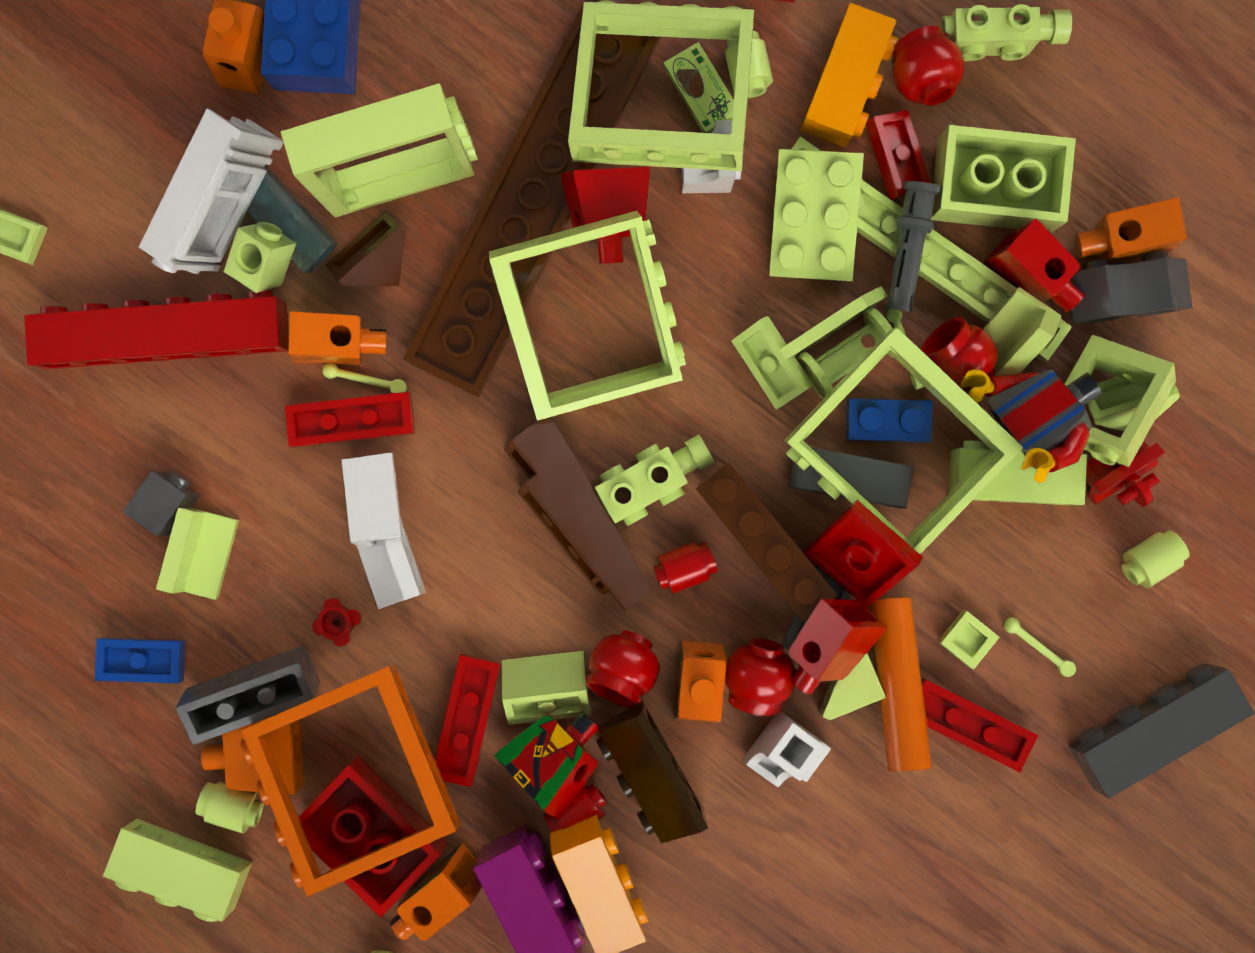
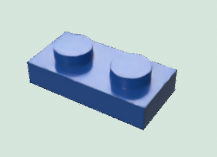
(889, 420)
(140, 660)

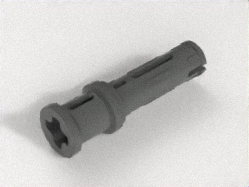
(914, 225)

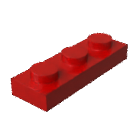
(349, 419)
(466, 719)
(977, 727)

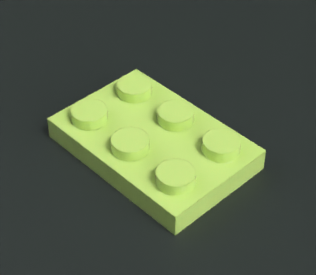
(816, 214)

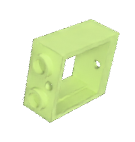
(1138, 368)

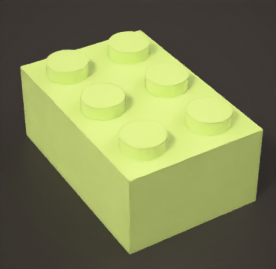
(1002, 178)

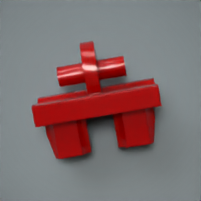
(1107, 481)

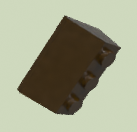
(651, 775)

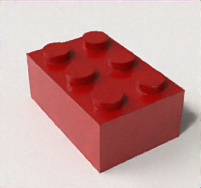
(362, 815)

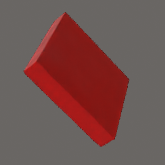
(863, 554)

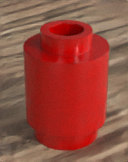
(685, 567)
(585, 805)

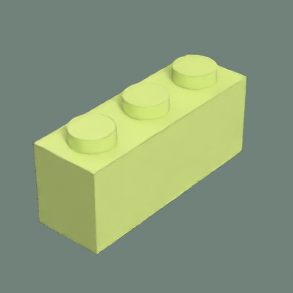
(1017, 485)
(177, 870)

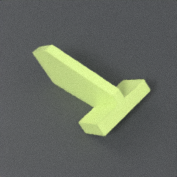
(775, 362)

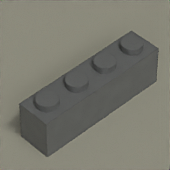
(1160, 729)

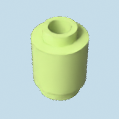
(760, 68)
(1155, 559)
(229, 808)

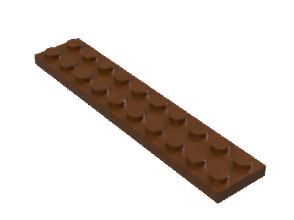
(525, 202)

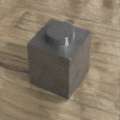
(158, 500)

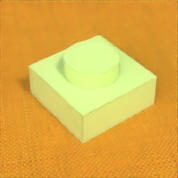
(968, 639)

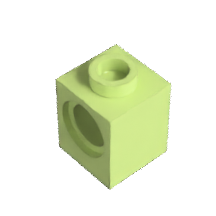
(260, 256)

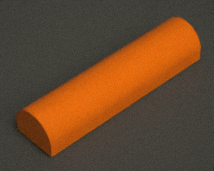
(902, 684)

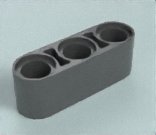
(873, 479)

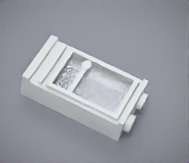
(209, 194)

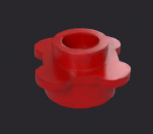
(325, 627)

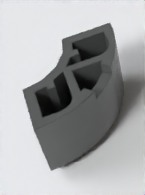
(1126, 290)

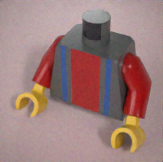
(1039, 414)

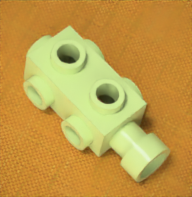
(1002, 34)
(642, 486)

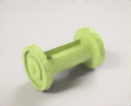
(845, 355)

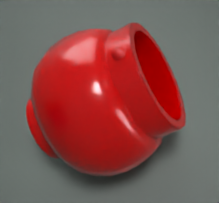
(927, 66)
(961, 348)
(623, 668)
(759, 677)

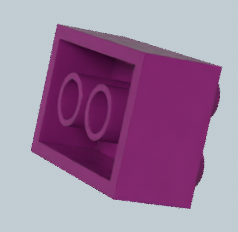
(528, 895)

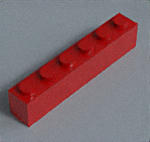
(156, 332)

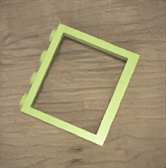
(374, 129)
(655, 146)
(661, 313)
(1000, 442)

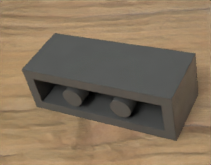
(248, 695)

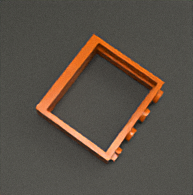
(419, 756)

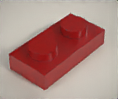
(897, 151)

